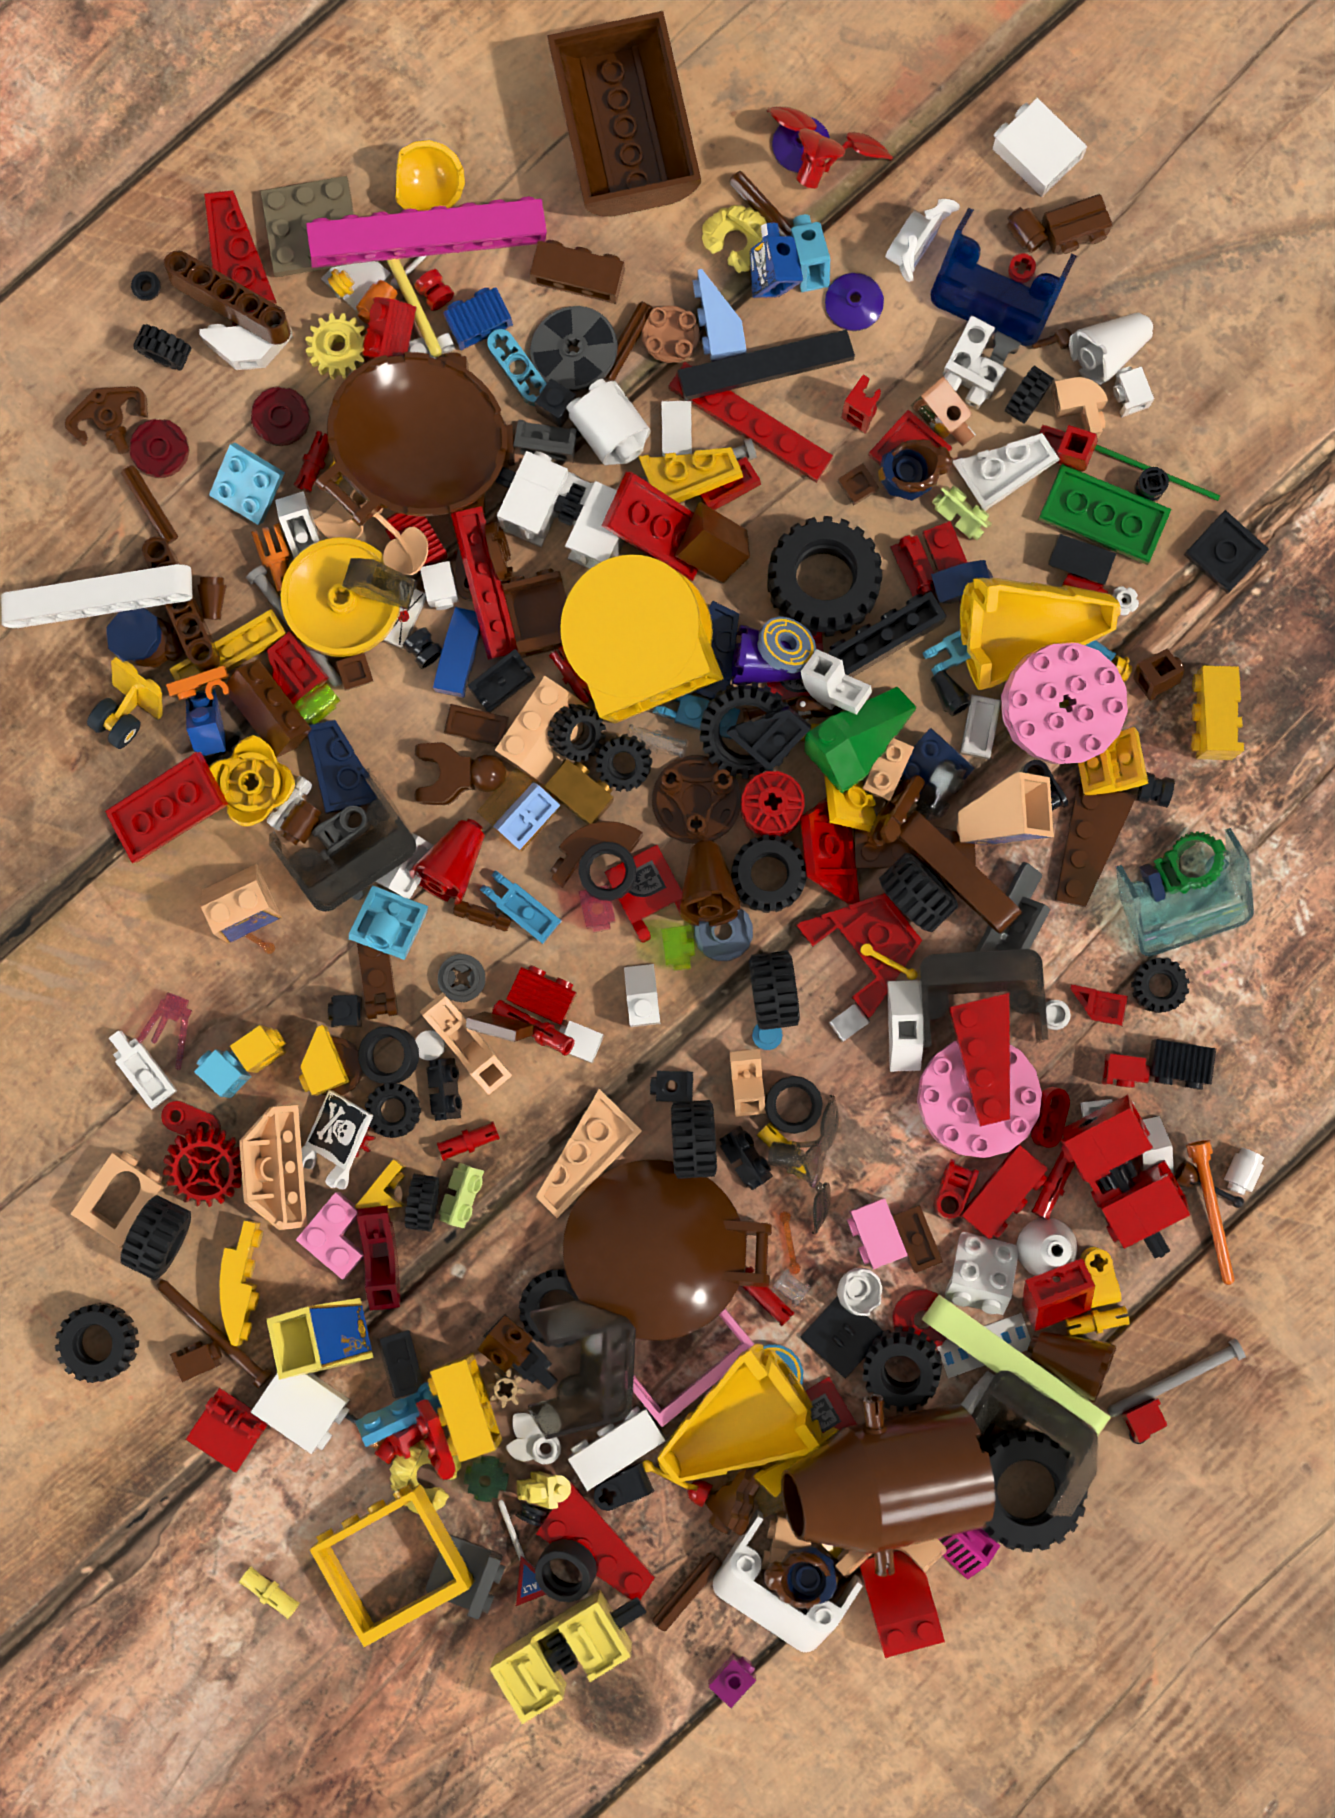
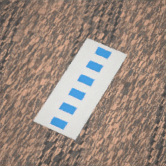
(1011, 1330)

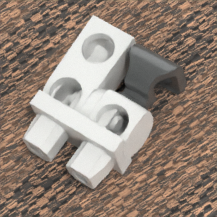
(971, 369)

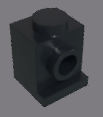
(345, 1011)
(684, 1090)

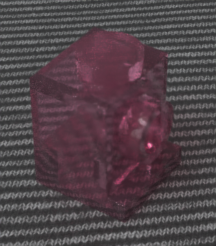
(597, 922)

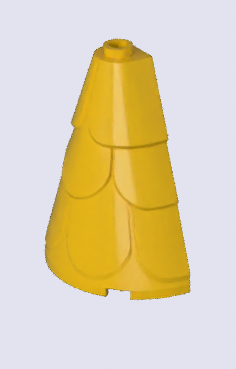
(1014, 618)
(744, 1421)

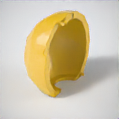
(428, 176)

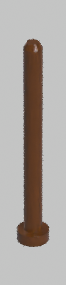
(215, 1334)

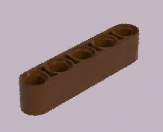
(234, 308)
(186, 616)
(958, 872)

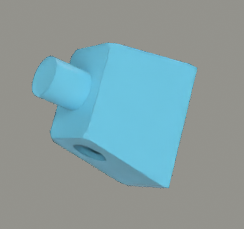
(812, 253)

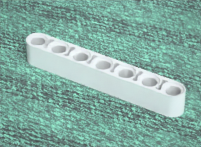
(96, 596)

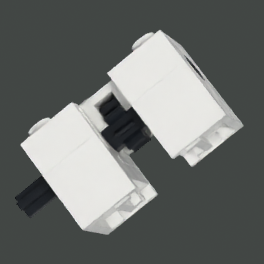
(547, 491)

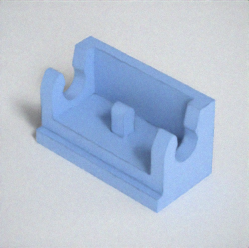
(526, 815)

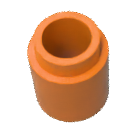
(380, 289)

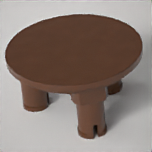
(696, 800)

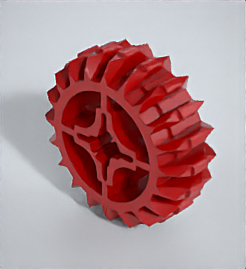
(187, 1184)

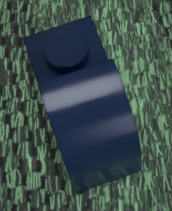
(952, 581)

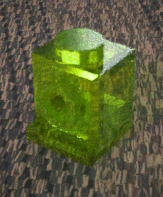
(677, 947)

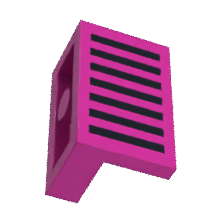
(969, 1551)

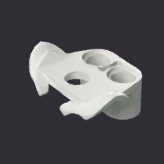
(917, 235)

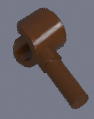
(1061, 337)

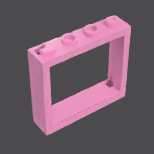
(703, 1383)

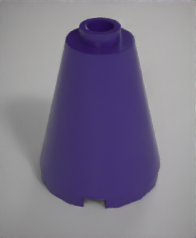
(749, 664)

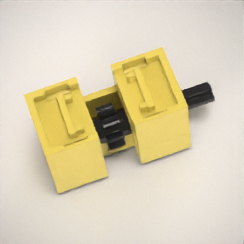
(584, 1632)

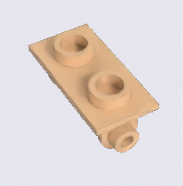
(888, 770)

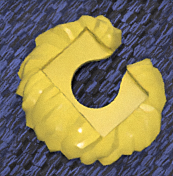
(732, 219)
(405, 1472)

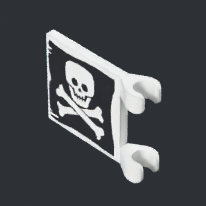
(336, 1137)

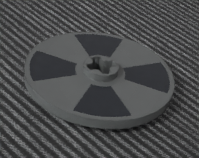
(574, 327)

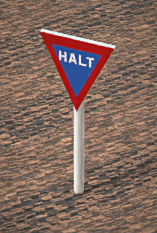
(527, 1585)

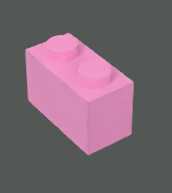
(877, 1234)

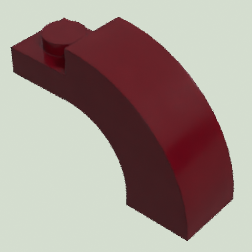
(380, 1257)

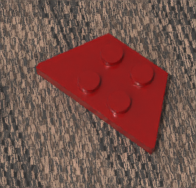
(829, 853)

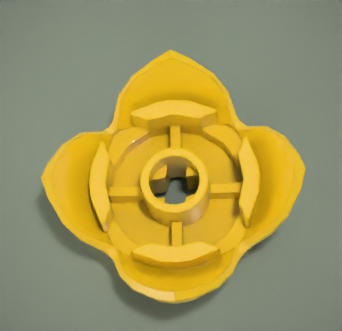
(250, 759)

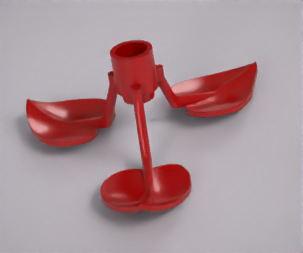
(819, 147)

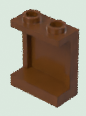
(536, 611)

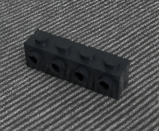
(889, 635)

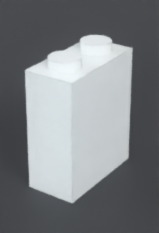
(1038, 146)
(302, 1409)

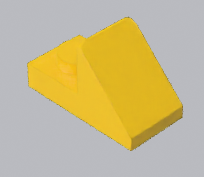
(378, 1194)

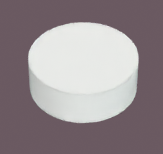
(430, 1045)

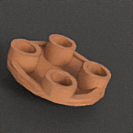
(670, 334)

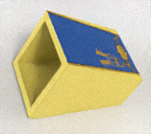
(319, 1338)

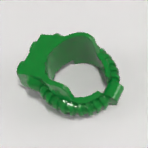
(1170, 869)

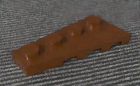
(1089, 841)
(885, 856)

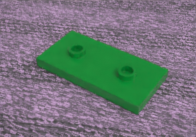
(1104, 514)

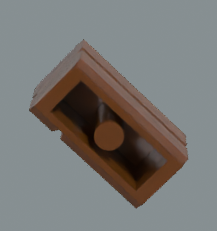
(1077, 224)

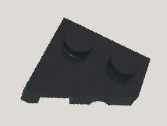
(770, 735)

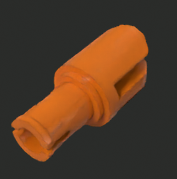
(275, 560)

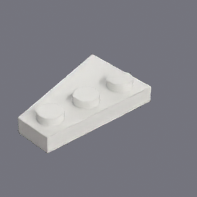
(1003, 470)

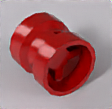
(434, 290)

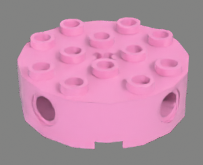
(1094, 709)
(950, 1112)

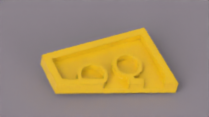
(691, 474)

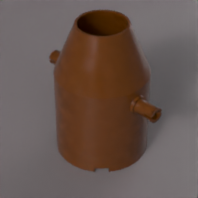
(891, 1483)

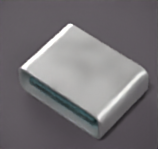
(849, 1022)

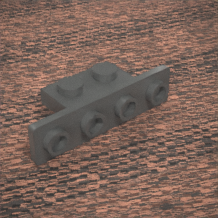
(1026, 926)

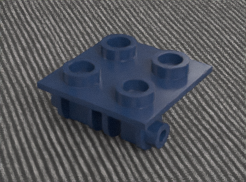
(928, 754)

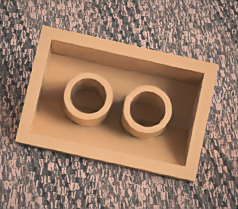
(527, 739)

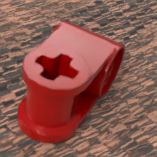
(955, 1188)

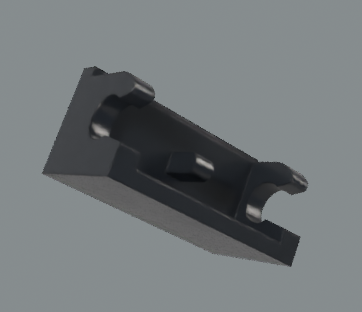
(1081, 559)
(501, 681)
(400, 1363)

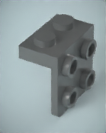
(485, 1569)

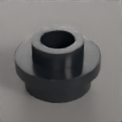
(141, 279)

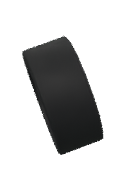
(607, 848)
(367, 1047)
(812, 1091)
(557, 1588)

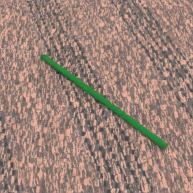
(1171, 478)

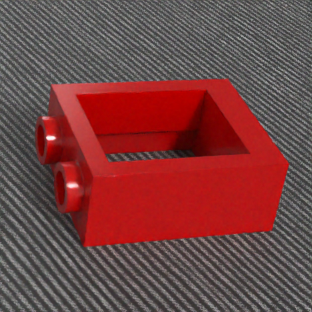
(1052, 1301)

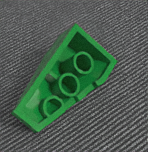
(851, 743)

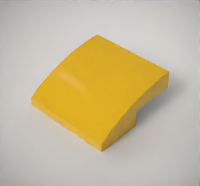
(1116, 768)

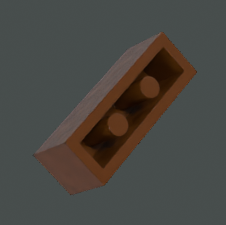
(577, 271)
(267, 708)

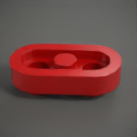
(1051, 1117)
(190, 1118)

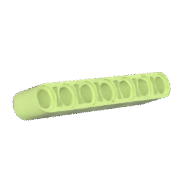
(1001, 1356)

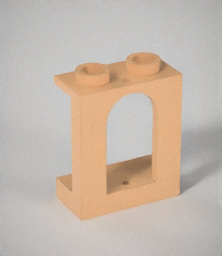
(115, 1164)

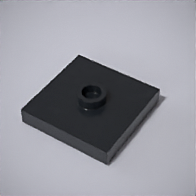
(1226, 551)

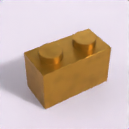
(580, 792)

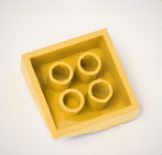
(465, 1408)

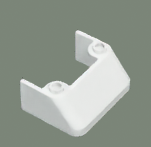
(736, 1586)

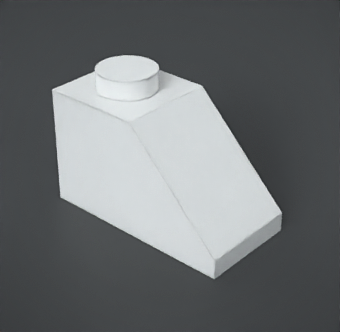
(297, 522)
(642, 995)

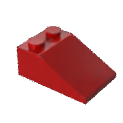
(902, 1606)

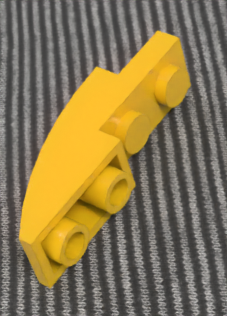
(236, 1294)

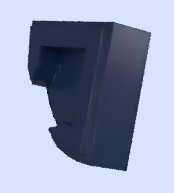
(1153, 881)

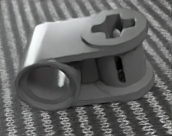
(340, 830)

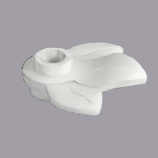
(529, 1439)

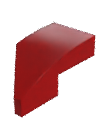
(1101, 1005)

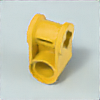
(1106, 1284)

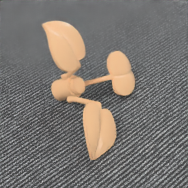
(402, 554)

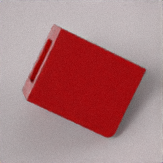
(1144, 1420)

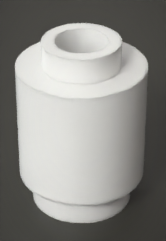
(1244, 1171)

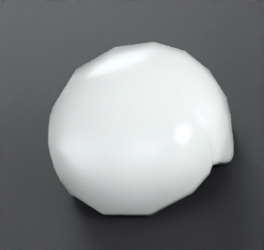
(859, 1291)

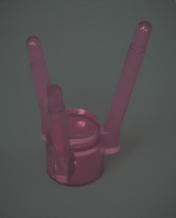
(169, 1008)

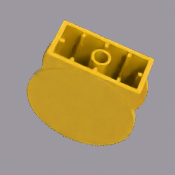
(637, 635)

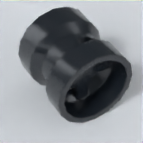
(1150, 489)
(423, 647)
(1157, 790)

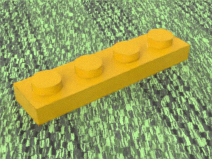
(238, 645)

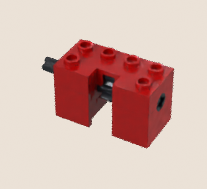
(1132, 1202)

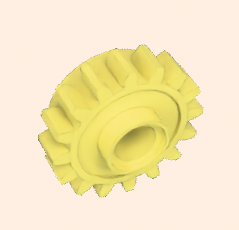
(333, 332)

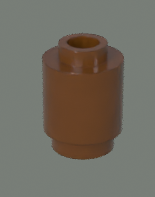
(1027, 229)
(300, 822)

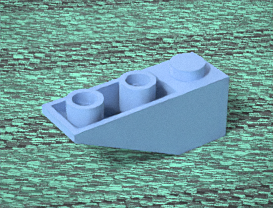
(722, 324)

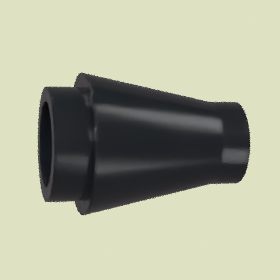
(951, 694)

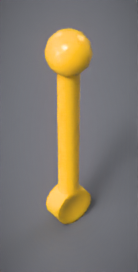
(867, 950)

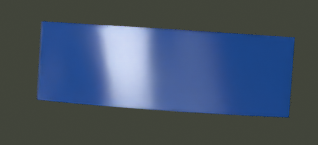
(458, 653)

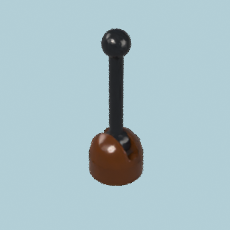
(1188, 1176)

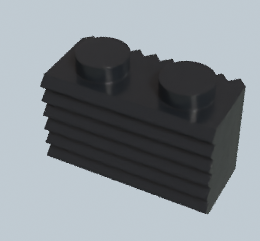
(1181, 1063)

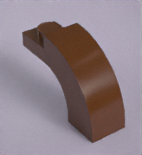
(582, 839)

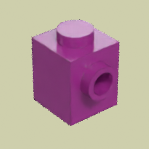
(733, 1679)

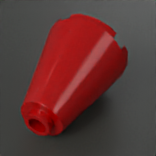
(450, 862)

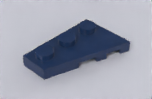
(723, 644)
(338, 769)

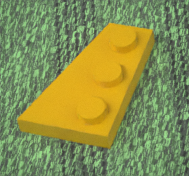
(850, 808)

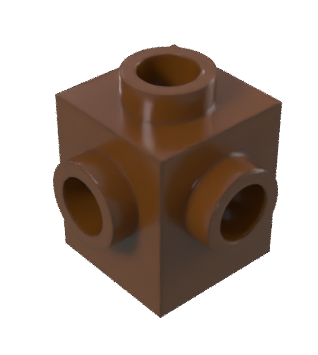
(506, 1345)

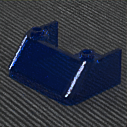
(995, 299)

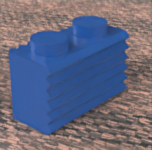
(477, 317)

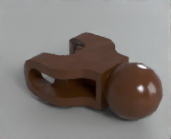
(457, 774)

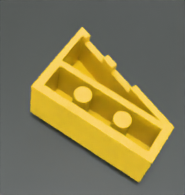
(1216, 713)

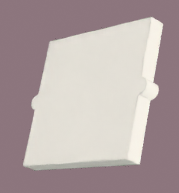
(363, 276)

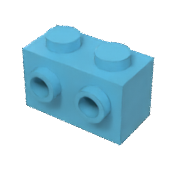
(222, 1072)

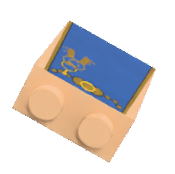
(1009, 812)
(239, 905)

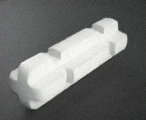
(301, 787)

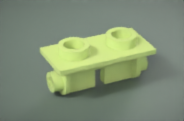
(971, 518)
(458, 1209)

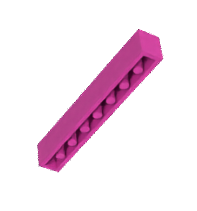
(426, 232)

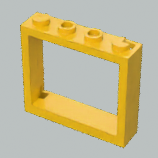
(343, 1589)

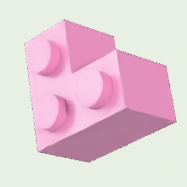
(326, 1237)

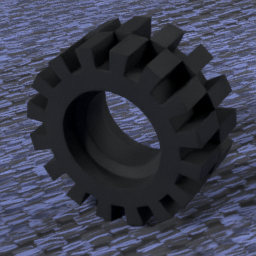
(162, 347)
(1029, 394)
(564, 726)
(611, 775)
(1173, 972)
(411, 1110)
(422, 1202)

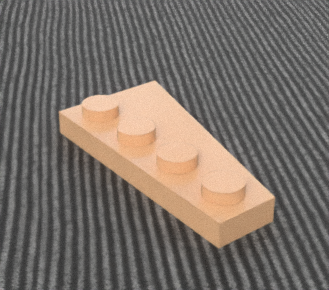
(593, 1146)

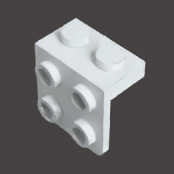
(982, 1273)

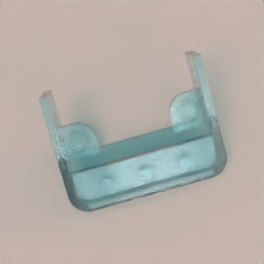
(1192, 915)

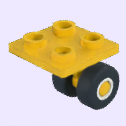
(117, 718)

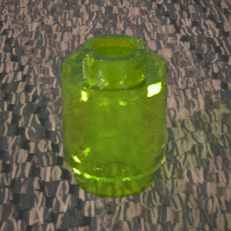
(317, 703)

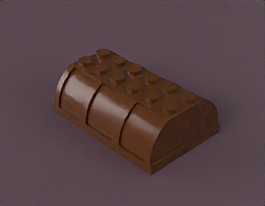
(625, 115)

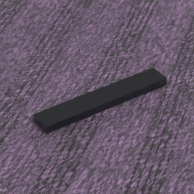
(765, 365)

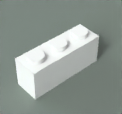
(615, 1447)

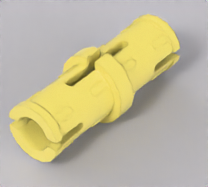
(269, 1592)

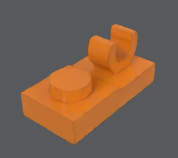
(186, 687)

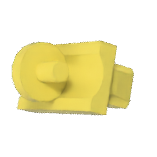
(544, 1489)

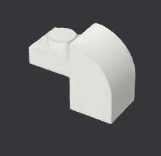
(830, 685)

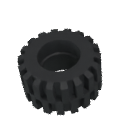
(769, 847)
(918, 892)
(774, 990)
(693, 1139)
(155, 1237)
(533, 1296)
(909, 1345)
(72, 1348)

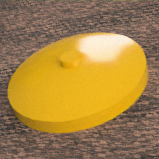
(324, 612)

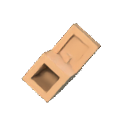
(1080, 397)
(747, 1082)

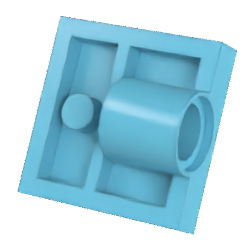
(246, 483)
(388, 922)

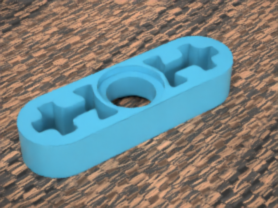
(498, 354)

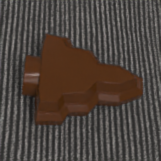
(734, 1502)

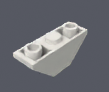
(240, 346)
(905, 1025)

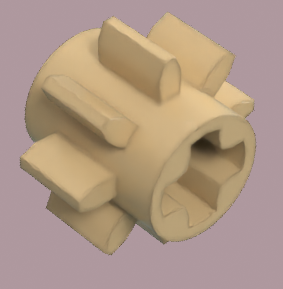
(506, 1379)

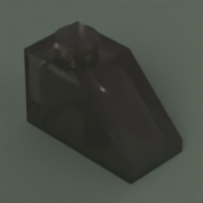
(379, 582)

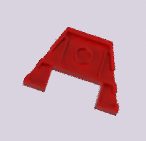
(873, 923)

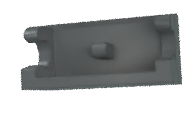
(553, 441)

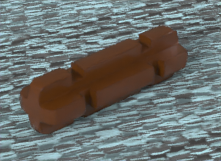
(482, 915)

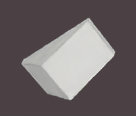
(1161, 1144)

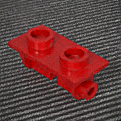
(914, 565)

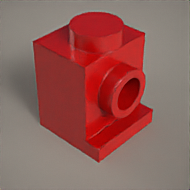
(1125, 1070)

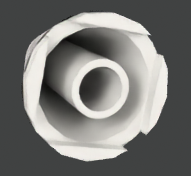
(1109, 345)
(1036, 1242)

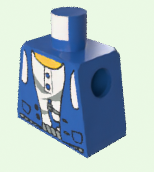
(774, 264)

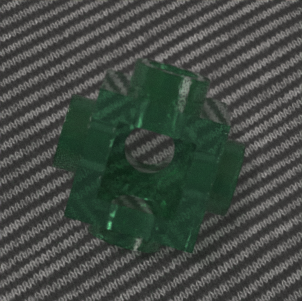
(486, 1466)

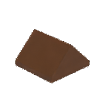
(714, 544)

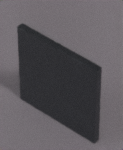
(841, 1337)

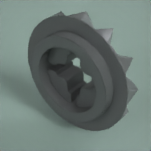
(447, 977)

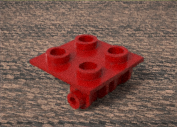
(227, 1430)

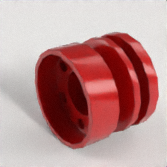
(761, 818)

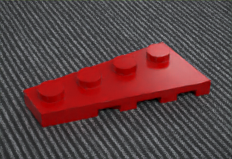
(232, 244)
(984, 1046)
(615, 1561)

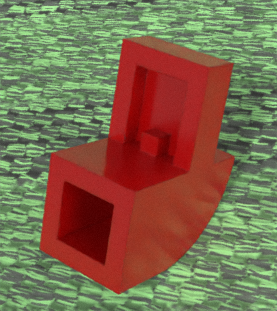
(1073, 446)

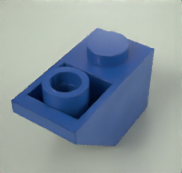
(205, 724)

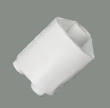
(609, 423)

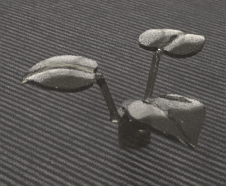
(791, 1156)

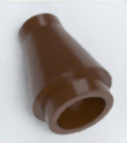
(212, 596)

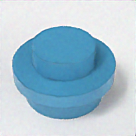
(767, 1039)

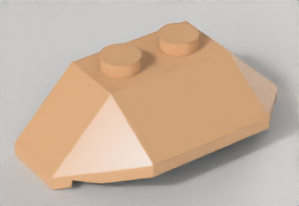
(275, 1168)

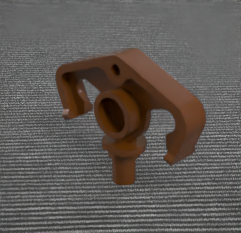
(104, 408)

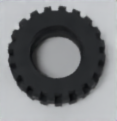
(830, 539)
(1043, 1528)

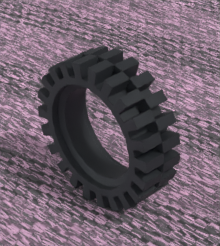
(713, 714)

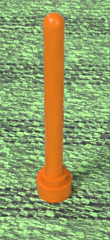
(1200, 1154)

